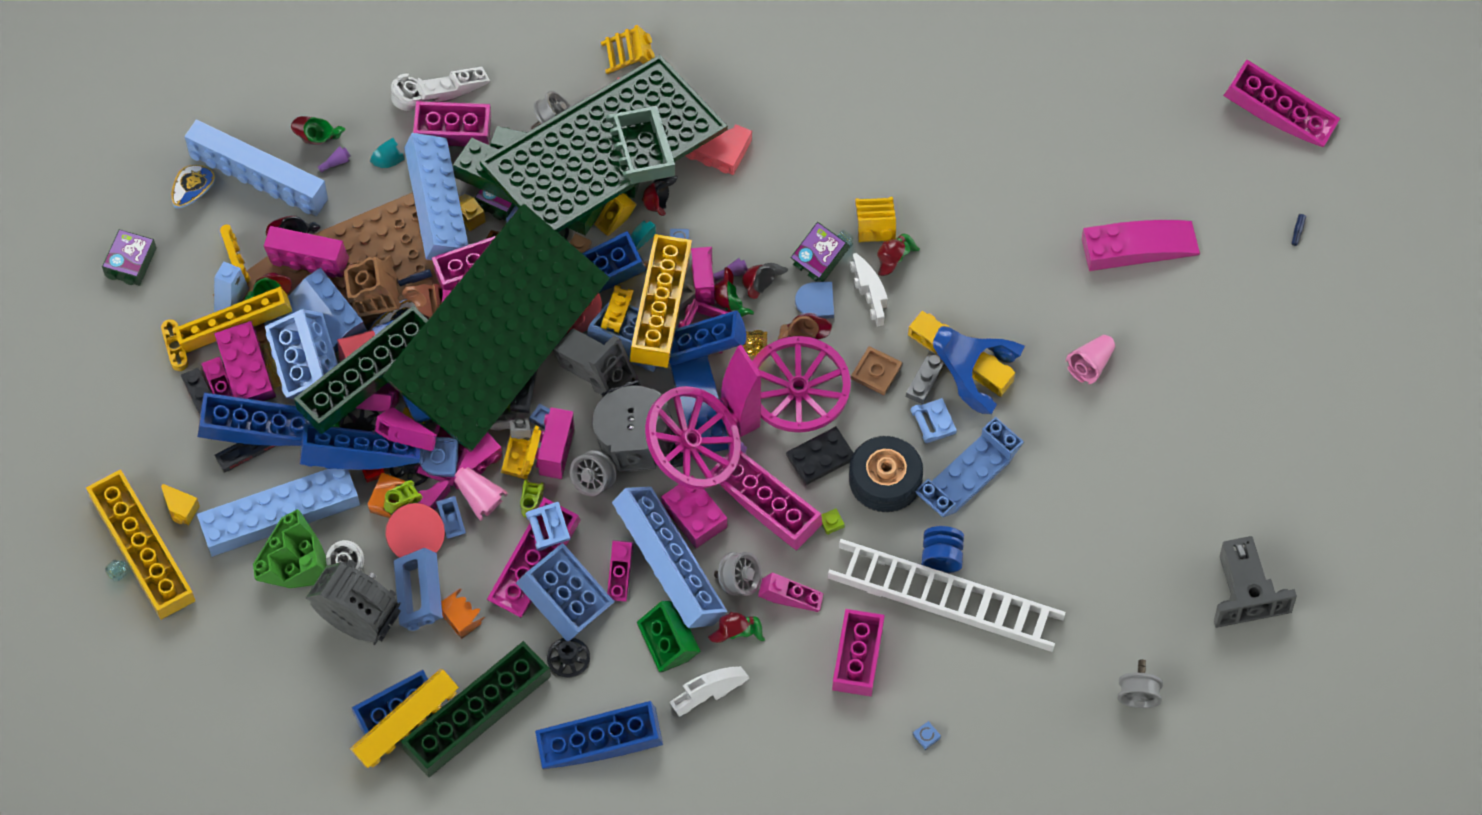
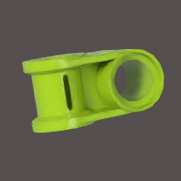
(403, 495)
(531, 495)

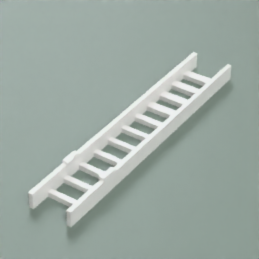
(941, 610)

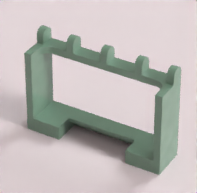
(638, 116)

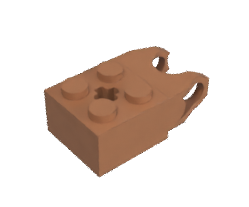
(426, 297)

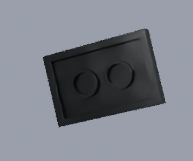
(820, 455)

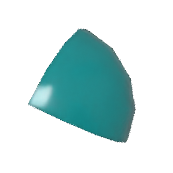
(387, 155)
(643, 233)

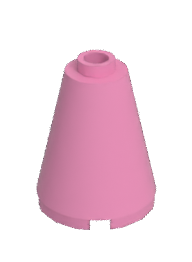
(1090, 359)
(479, 492)

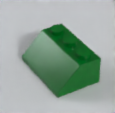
(667, 636)

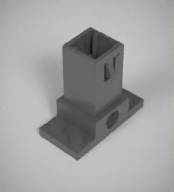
(598, 364)
(1251, 593)

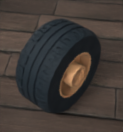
(885, 473)

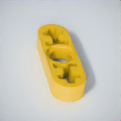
(173, 352)

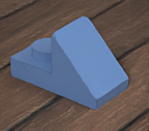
(451, 517)

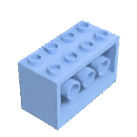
(300, 350)

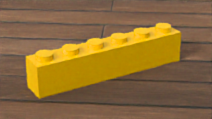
(256, 309)
(987, 368)
(404, 718)

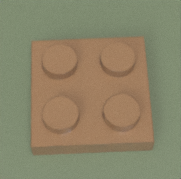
(876, 370)

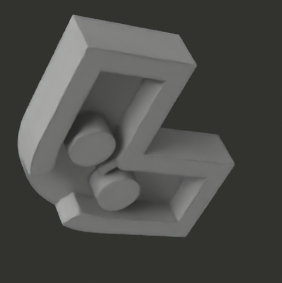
(518, 427)

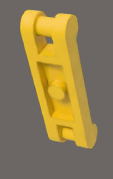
(232, 248)
(617, 309)

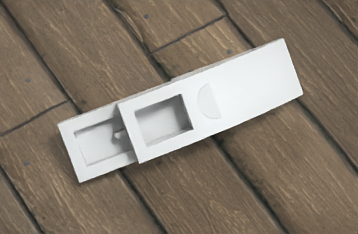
(454, 85)
(869, 284)
(712, 683)

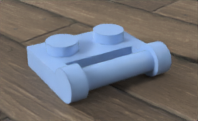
(938, 417)
(554, 524)

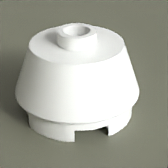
(404, 92)
(344, 551)

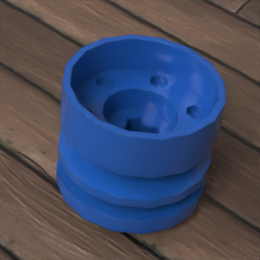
(943, 549)

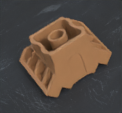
(372, 286)

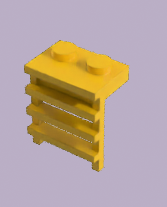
(638, 48)
(875, 219)
(521, 455)

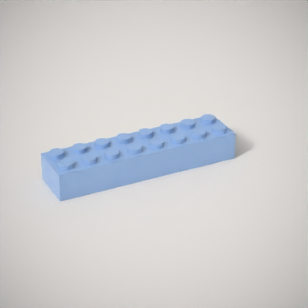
(256, 168)
(435, 194)
(258, 514)
(669, 557)

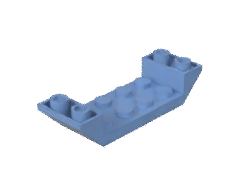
(971, 469)

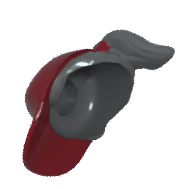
(760, 277)

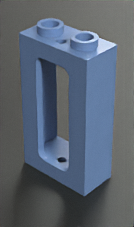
(431, 606)

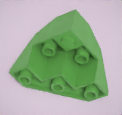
(291, 554)

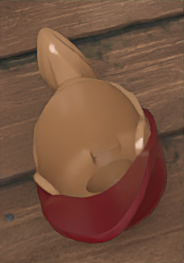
(806, 325)

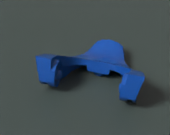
(960, 356)

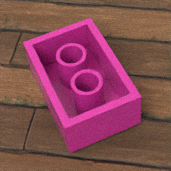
(555, 443)
(694, 513)

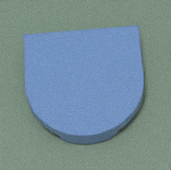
(816, 298)
(442, 460)

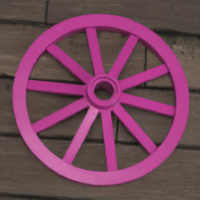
(802, 381)
(689, 439)

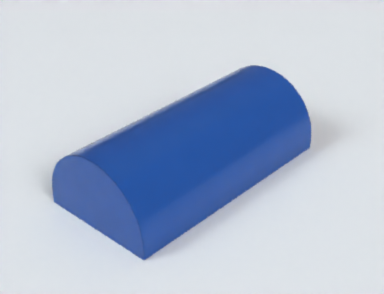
(707, 337)
(374, 709)

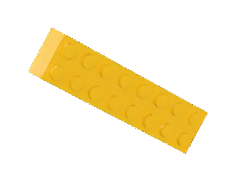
(660, 301)
(140, 544)

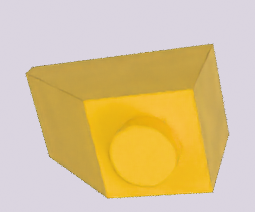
(472, 212)
(615, 214)
(180, 504)

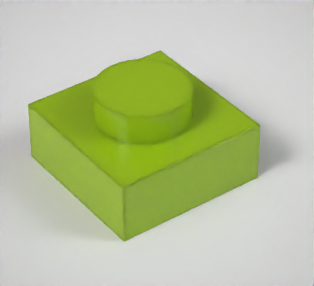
(832, 521)

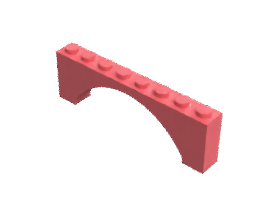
(725, 150)

